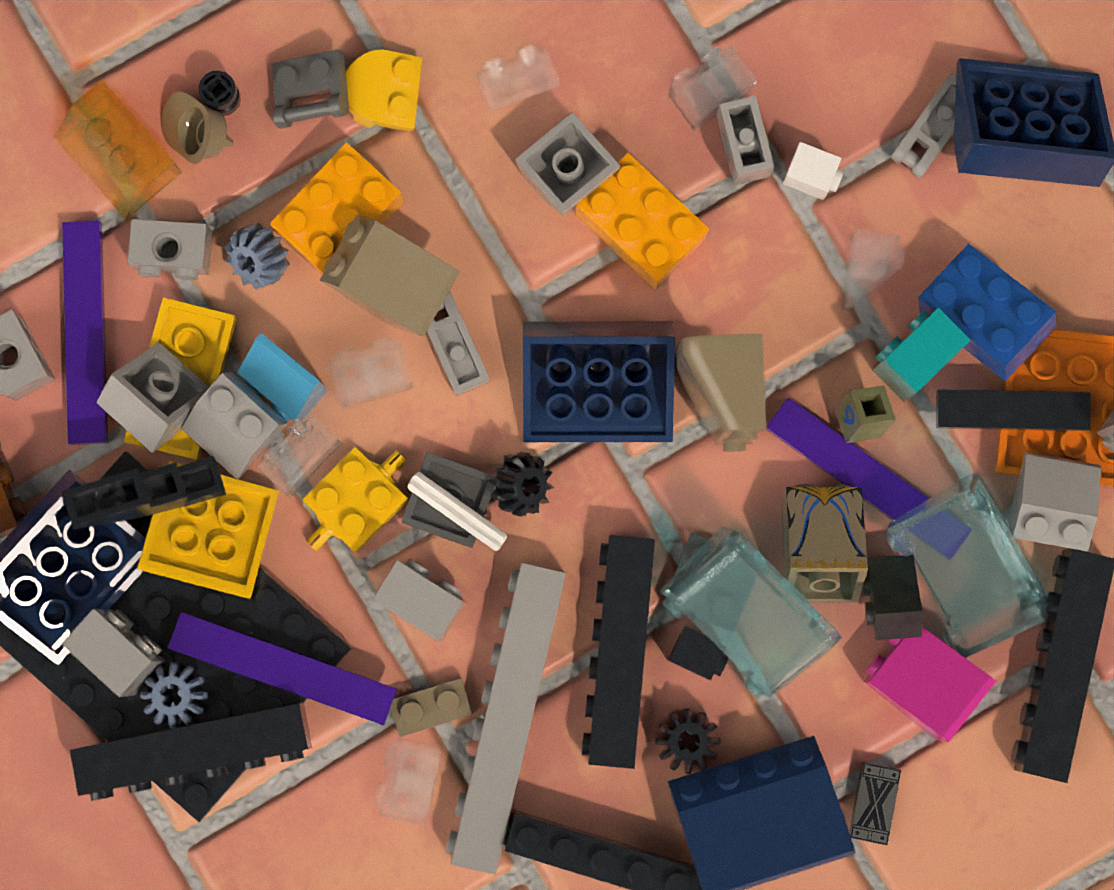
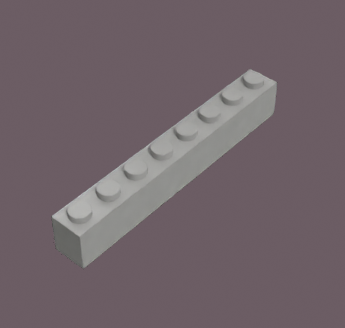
(507, 719)

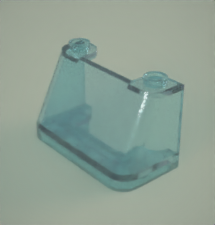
(971, 566)
(749, 612)

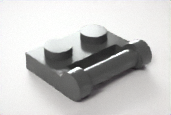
(306, 78)

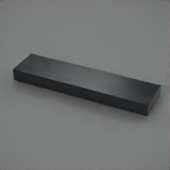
(1013, 410)

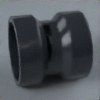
(224, 98)

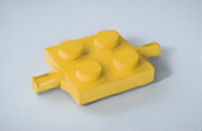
(355, 500)

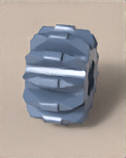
(257, 255)
(161, 698)

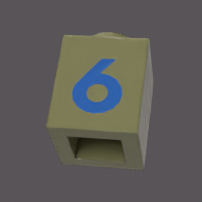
(865, 414)

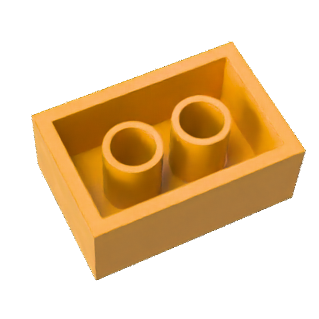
(330, 201)
(642, 221)

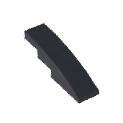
(144, 493)

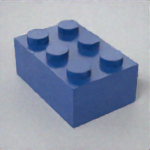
(991, 310)

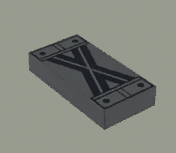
(874, 803)

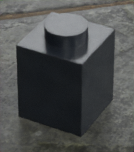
(698, 654)

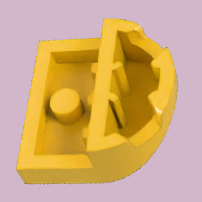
(384, 89)

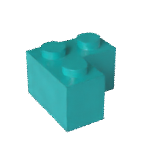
(912, 362)

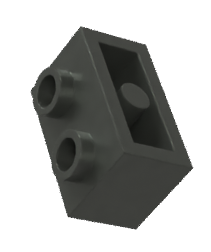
(894, 598)

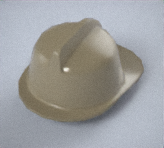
(193, 128)

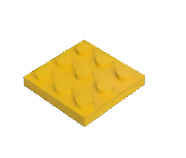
(214, 540)

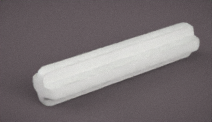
(457, 511)

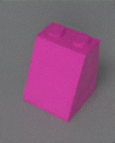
(929, 683)

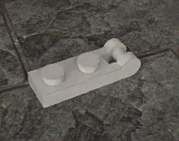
(930, 130)
(457, 350)

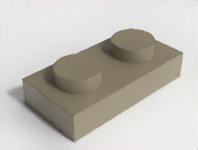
(431, 707)

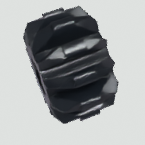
(521, 484)
(684, 753)

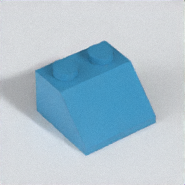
(280, 379)

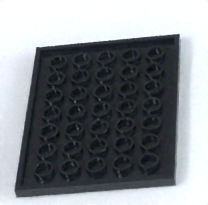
(154, 608)

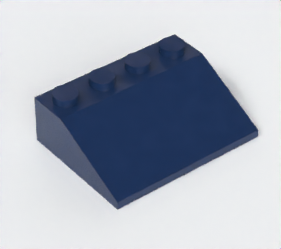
(1031, 123)
(598, 381)
(62, 573)
(761, 817)

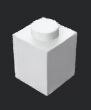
(813, 171)

